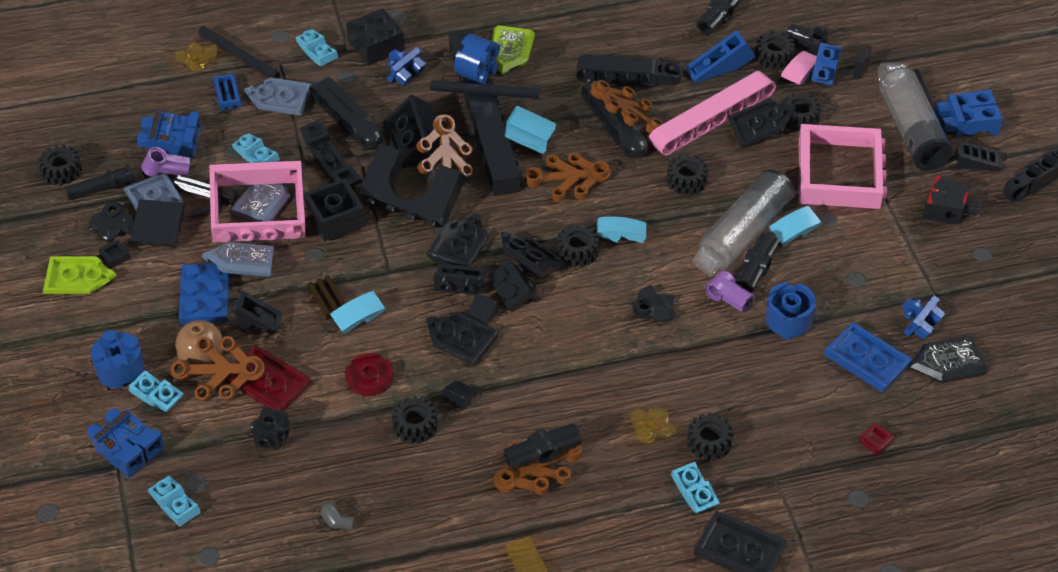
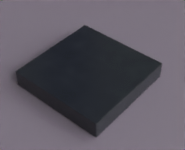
(157, 223)

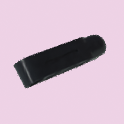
(627, 70)
(346, 113)
(624, 135)
(1034, 176)

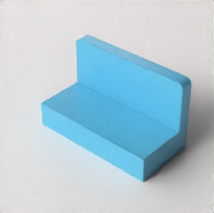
(529, 129)

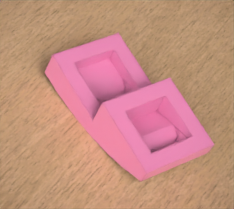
(800, 68)

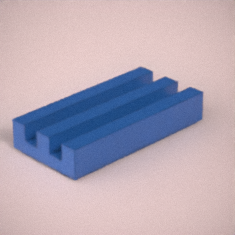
(229, 103)

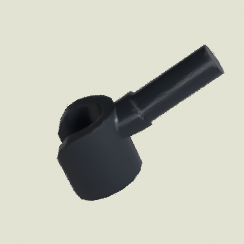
(207, 208)

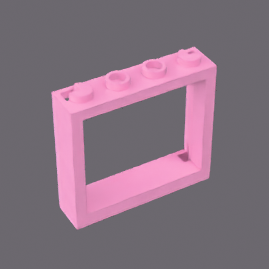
(253, 175)
(841, 195)

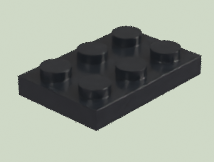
(739, 545)

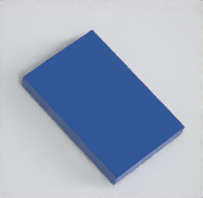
(868, 357)

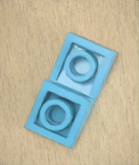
(316, 48)
(253, 150)
(795, 224)
(614, 227)
(358, 310)
(154, 392)
(694, 488)
(174, 501)

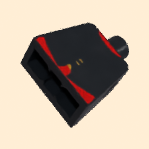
(949, 201)

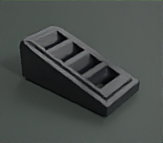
(971, 155)

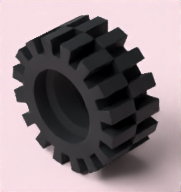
(774, 58)
(805, 104)
(62, 173)
(687, 183)
(578, 235)
(710, 425)
(414, 431)

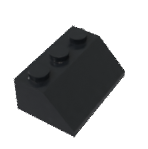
(407, 126)

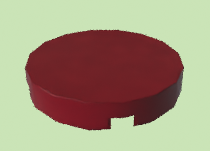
(369, 374)

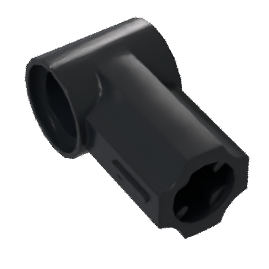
(808, 38)

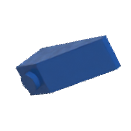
(722, 58)

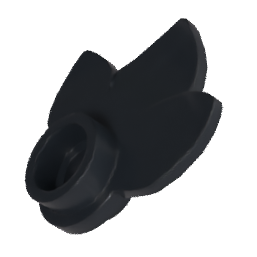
(112, 224)
(653, 305)

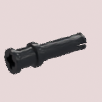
(110, 179)

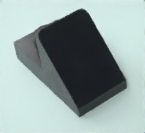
(253, 311)

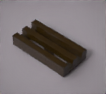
(320, 284)

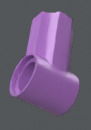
(158, 162)
(724, 287)

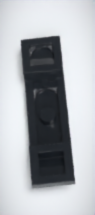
(327, 155)

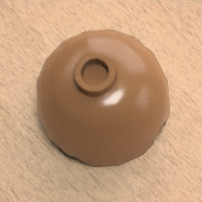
(187, 339)

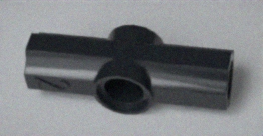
(717, 12)
(757, 261)
(542, 446)

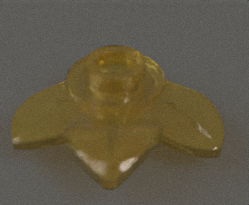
(195, 56)
(652, 424)

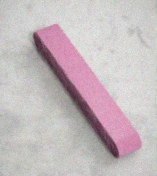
(711, 113)

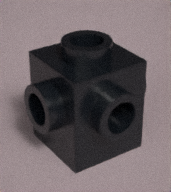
(270, 428)

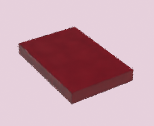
(277, 386)

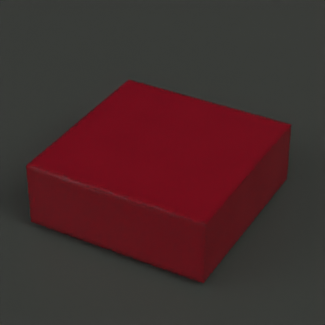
(876, 439)

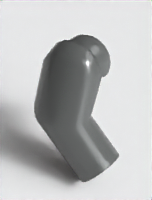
(334, 519)

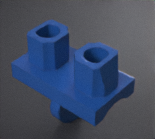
(401, 62)
(826, 63)
(918, 325)

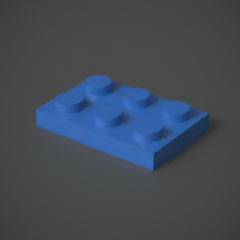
(203, 293)

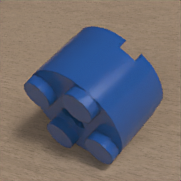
(477, 58)
(790, 310)
(117, 358)

